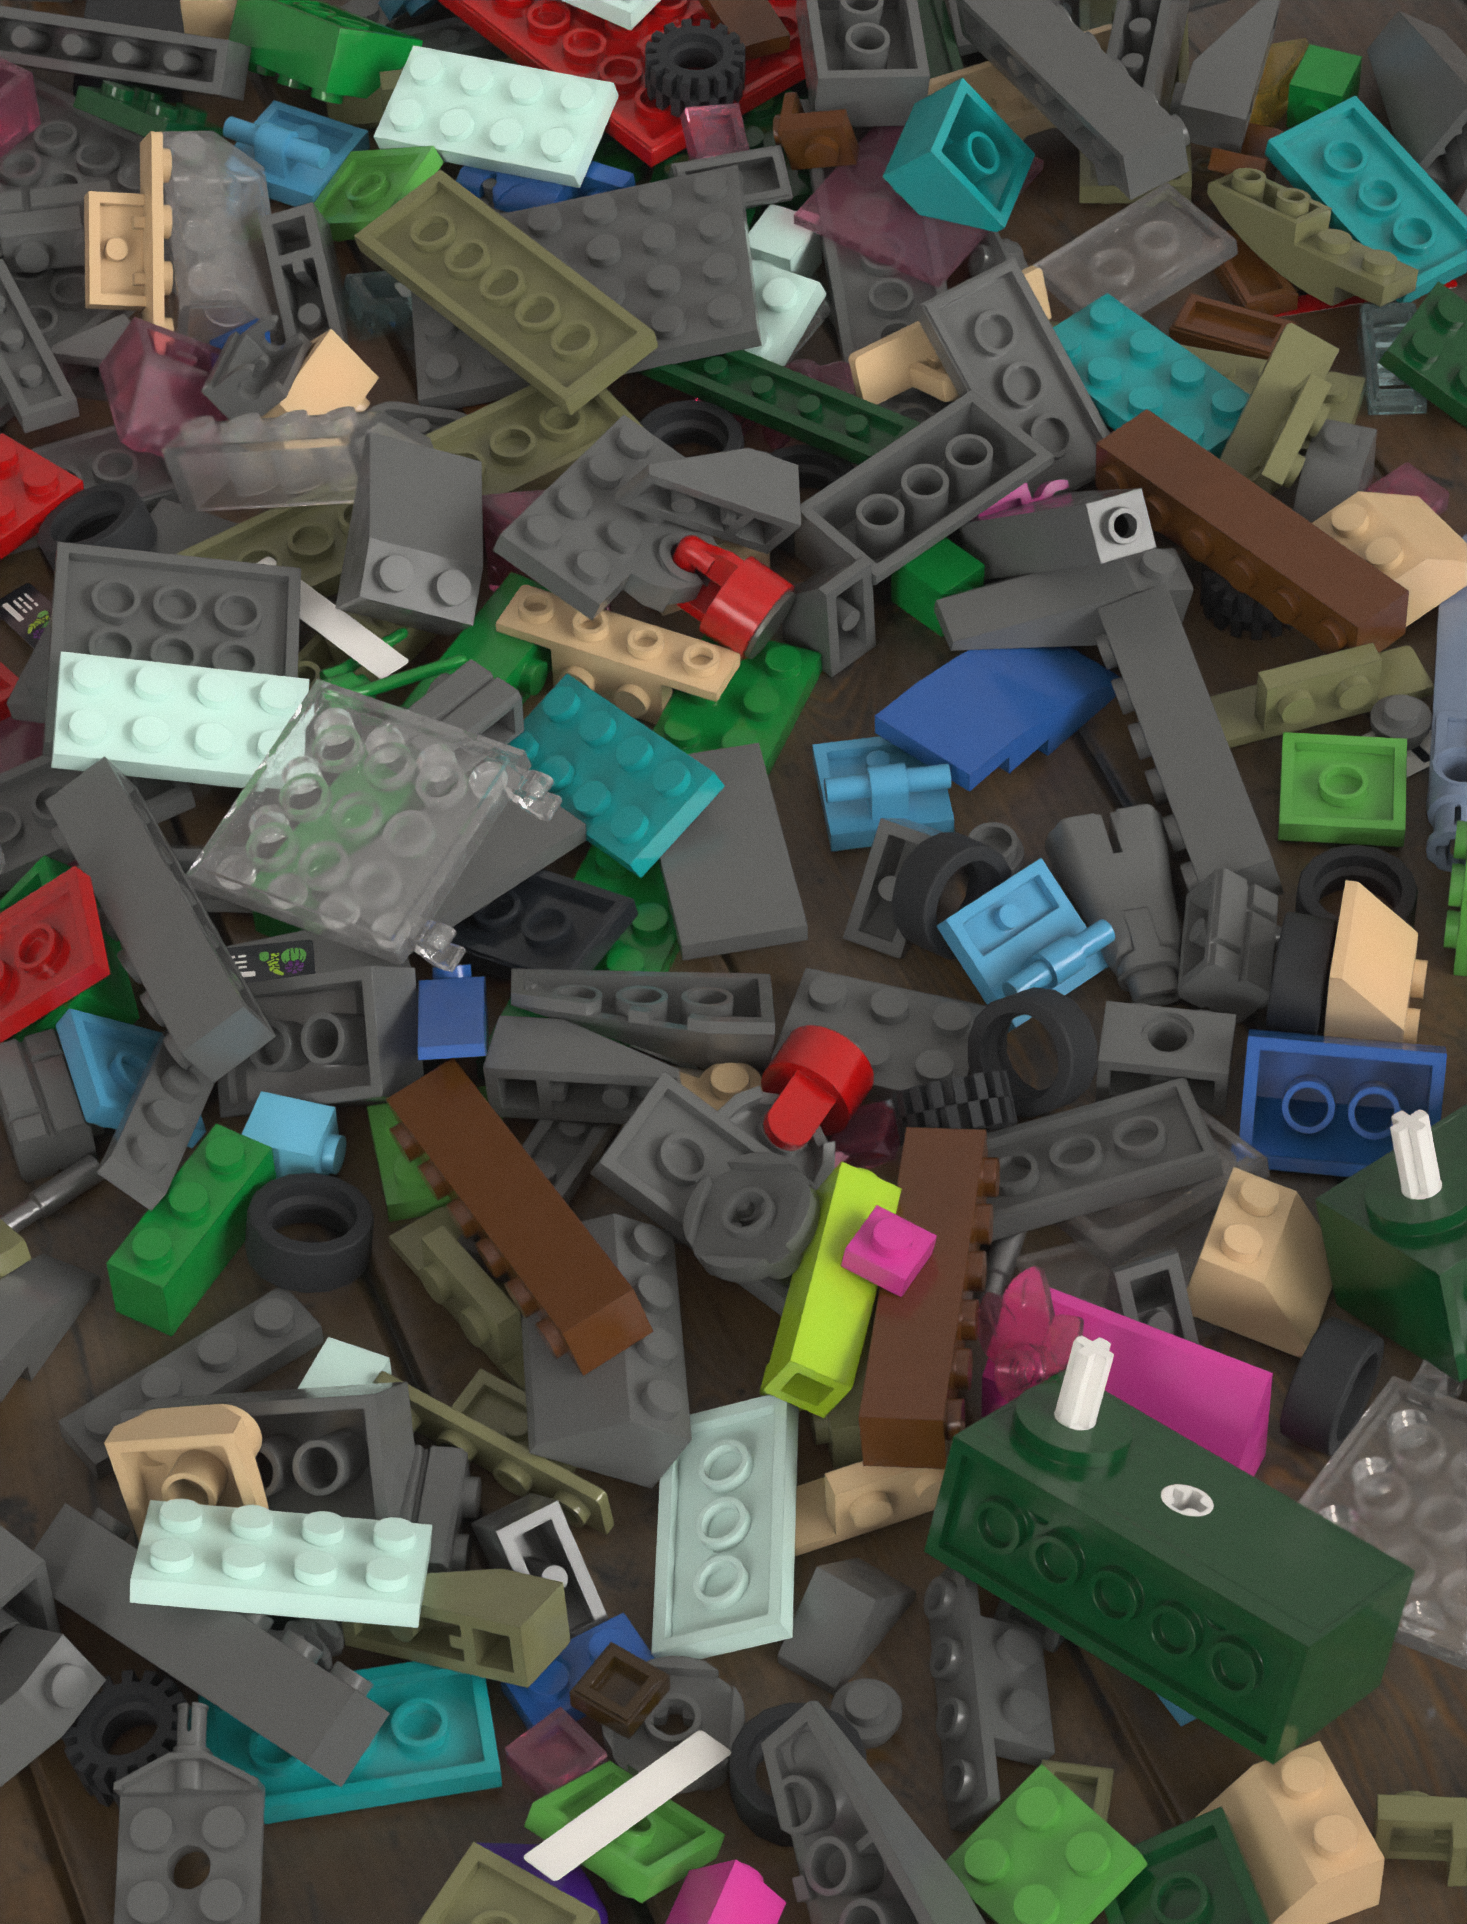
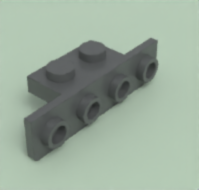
(986, 1694)

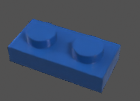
(558, 1679)

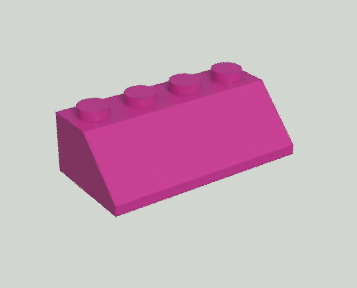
(1174, 1381)

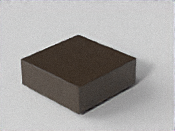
(619, 1690)

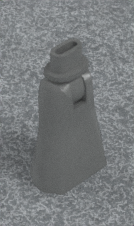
(1129, 886)

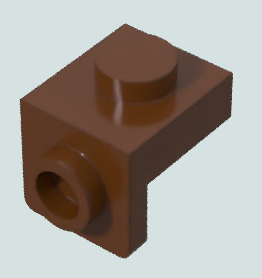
(814, 137)
(1251, 154)

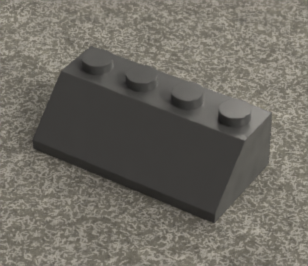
(919, 489)
(633, 1409)
(325, 1445)

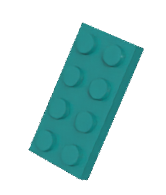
(1375, 191)
(1138, 368)
(615, 774)
(428, 1747)

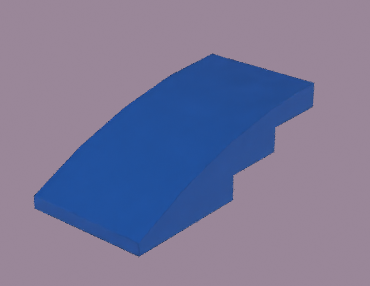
(996, 709)

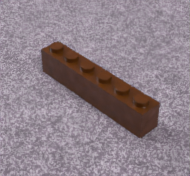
(1252, 538)
(518, 1217)
(920, 1338)

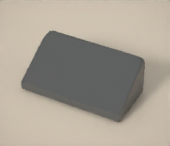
(761, 171)

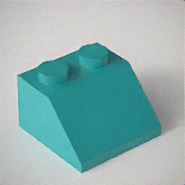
(959, 160)

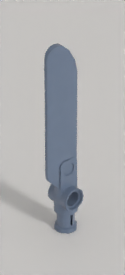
(1448, 747)

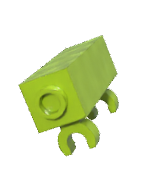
(825, 1303)

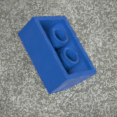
(1331, 1099)

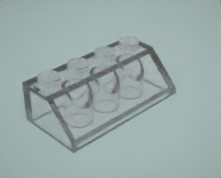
(217, 238)
(276, 459)

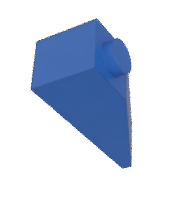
(452, 1015)

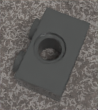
(1161, 1044)

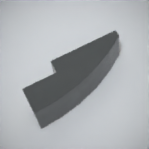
(36, 1312)

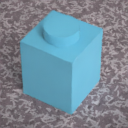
(300, 1134)

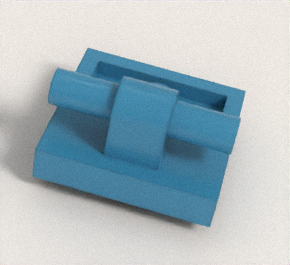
(296, 149)
(873, 781)
(1026, 938)

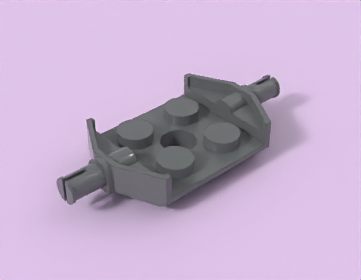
(185, 1807)

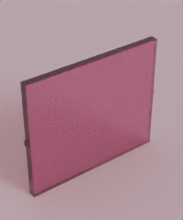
(869, 217)

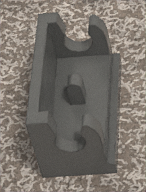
(254, 373)

